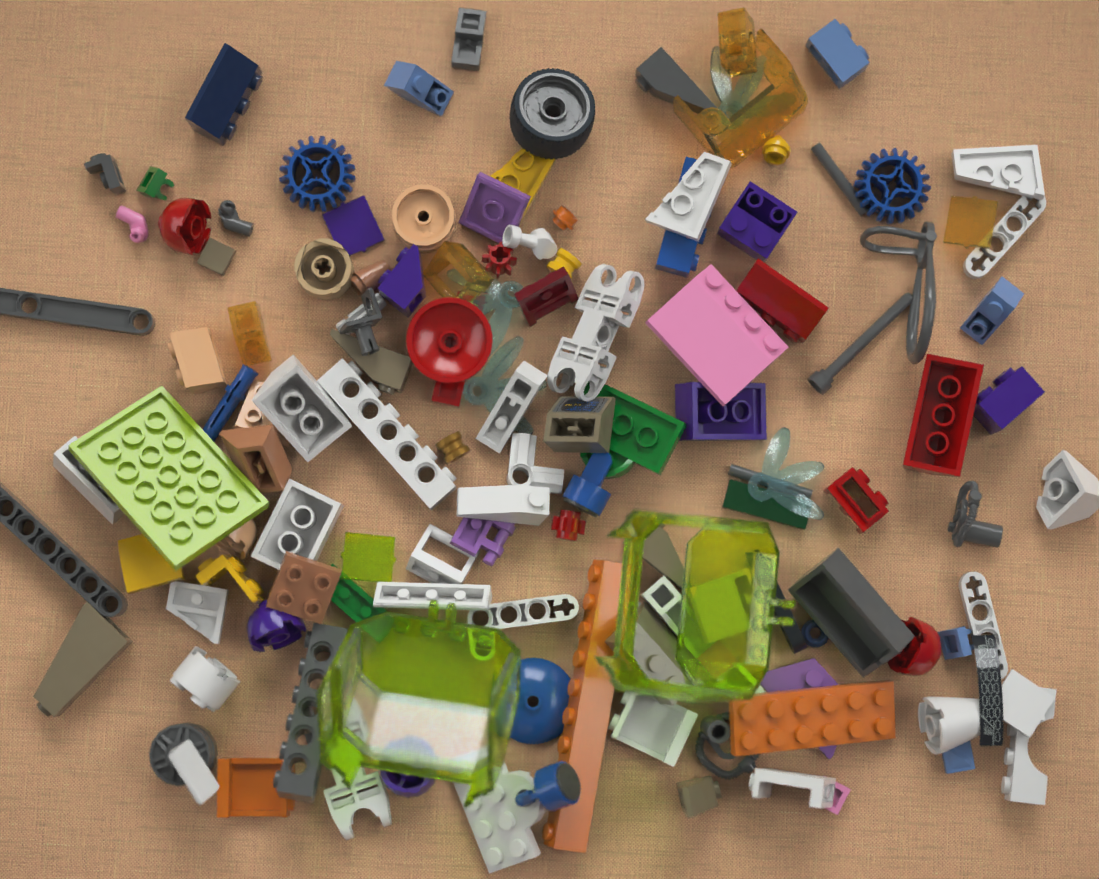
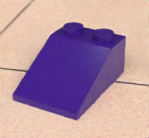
(709, 421)

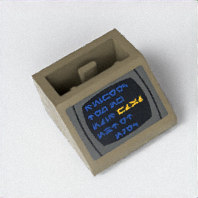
(580, 425)

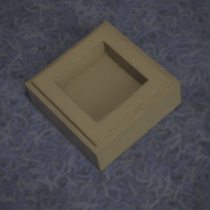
(216, 256)

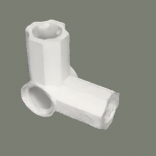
(522, 458)

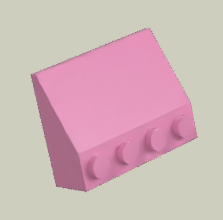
(716, 335)

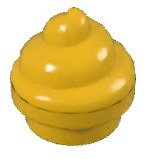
(776, 150)

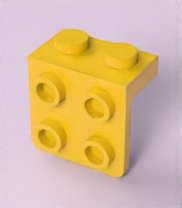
(214, 569)

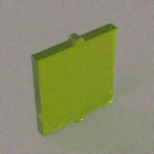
(368, 557)

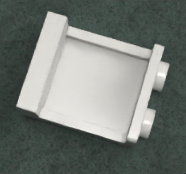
(652, 726)
(821, 787)

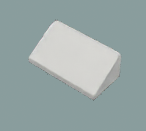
(193, 771)

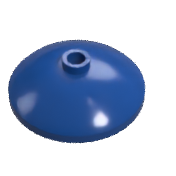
(550, 686)

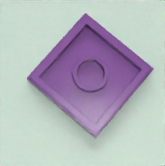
(493, 207)

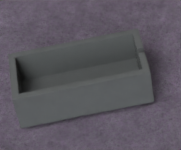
(851, 613)

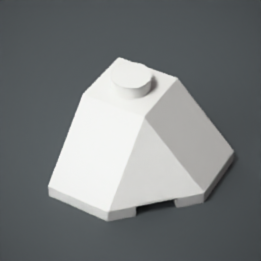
(1068, 492)

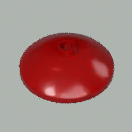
(443, 320)

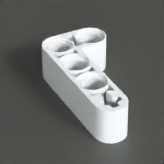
(523, 616)

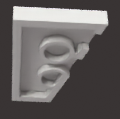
(1001, 168)
(692, 200)

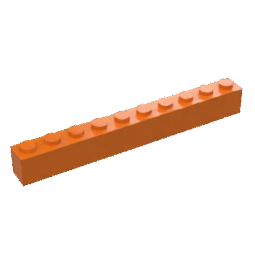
(588, 708)

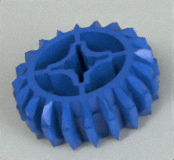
(301, 157)
(904, 190)

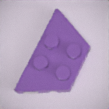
(800, 676)

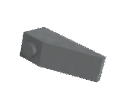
(666, 80)

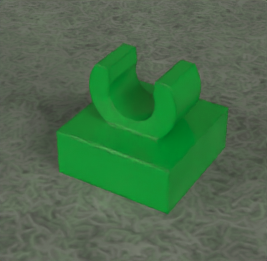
(152, 182)

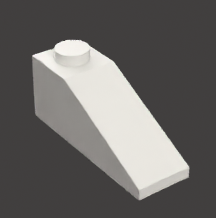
(511, 406)
(504, 503)

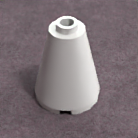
(948, 721)

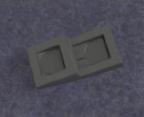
(468, 39)

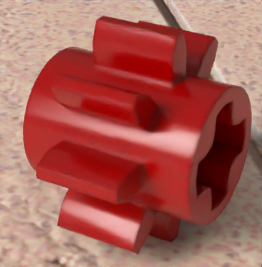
(495, 252)
(568, 525)

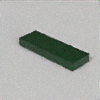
(739, 500)

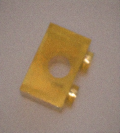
(737, 42)

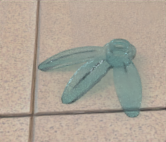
(722, 83)
(496, 299)
(492, 387)
(789, 476)

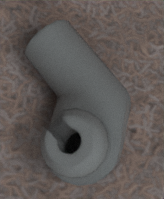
(231, 220)

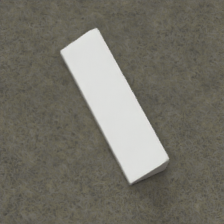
(420, 594)

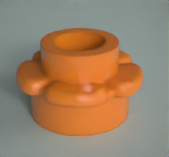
(564, 218)

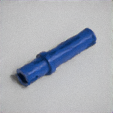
(229, 402)

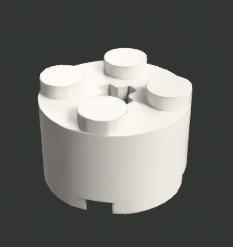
(205, 679)

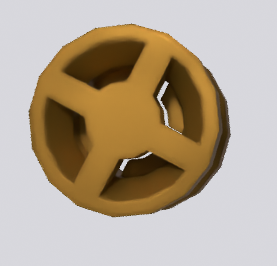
(452, 447)

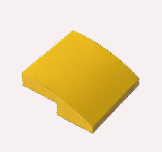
(144, 565)

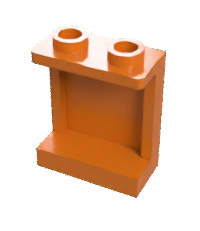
(248, 788)

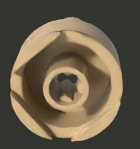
(316, 255)

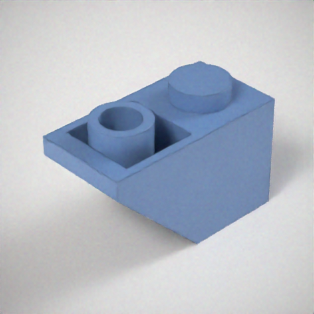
(418, 87)
(992, 310)

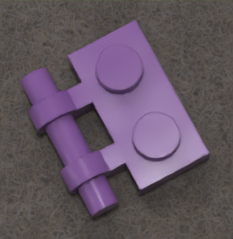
(472, 536)

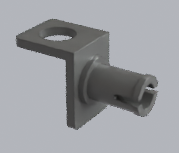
(362, 326)

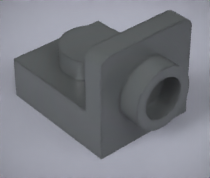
(111, 176)

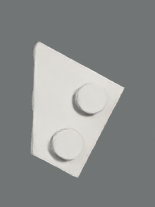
(199, 607)

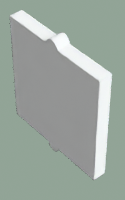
(1024, 703)

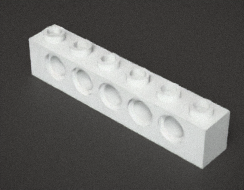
(335, 382)

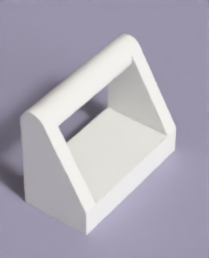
(433, 569)

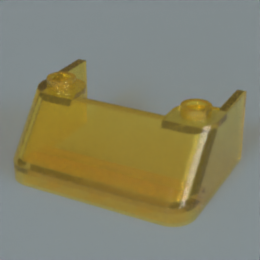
(757, 120)

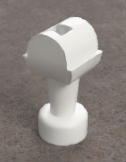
(538, 241)

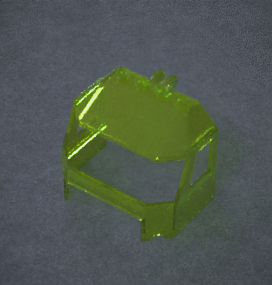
(722, 612)

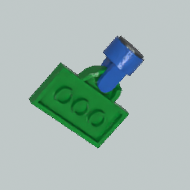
(637, 437)

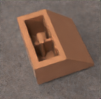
(259, 456)

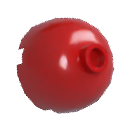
(185, 224)
(920, 653)

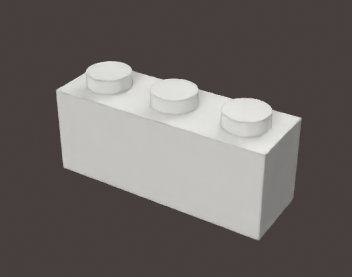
(84, 483)

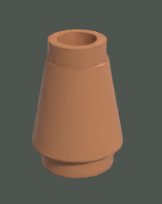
(369, 277)

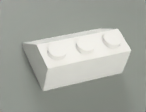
(301, 408)
(297, 525)

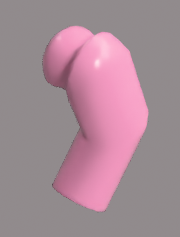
(136, 222)

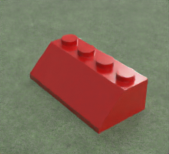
(943, 416)

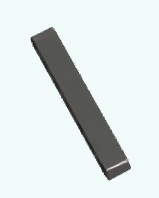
(61, 554)

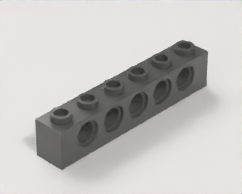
(304, 785)

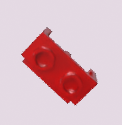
(848, 505)

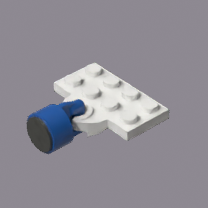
(518, 801)

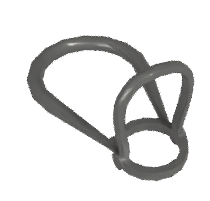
(924, 256)

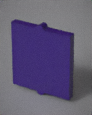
(353, 226)

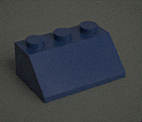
(224, 95)

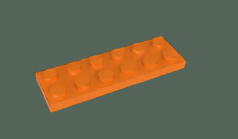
(812, 717)

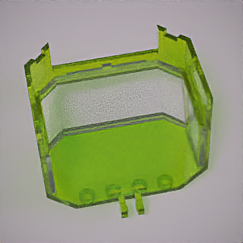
(420, 699)

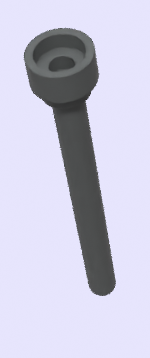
(822, 380)

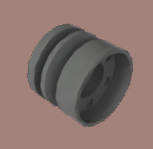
(172, 737)

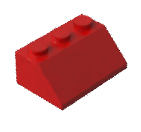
(781, 302)

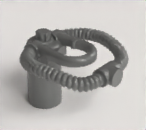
(966, 527)
(717, 731)

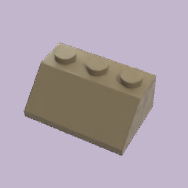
(655, 650)

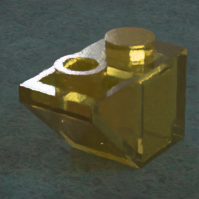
(249, 333)

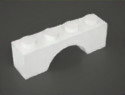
(1023, 780)

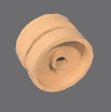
(422, 201)

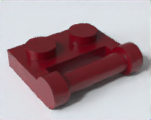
(546, 295)

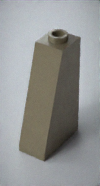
(83, 656)

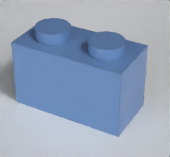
(838, 53)

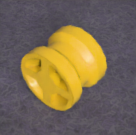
(564, 259)

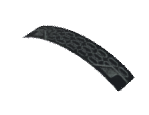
(989, 690)

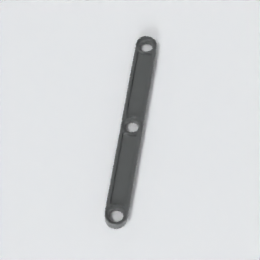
(74, 312)

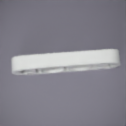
(1005, 235)
(989, 624)

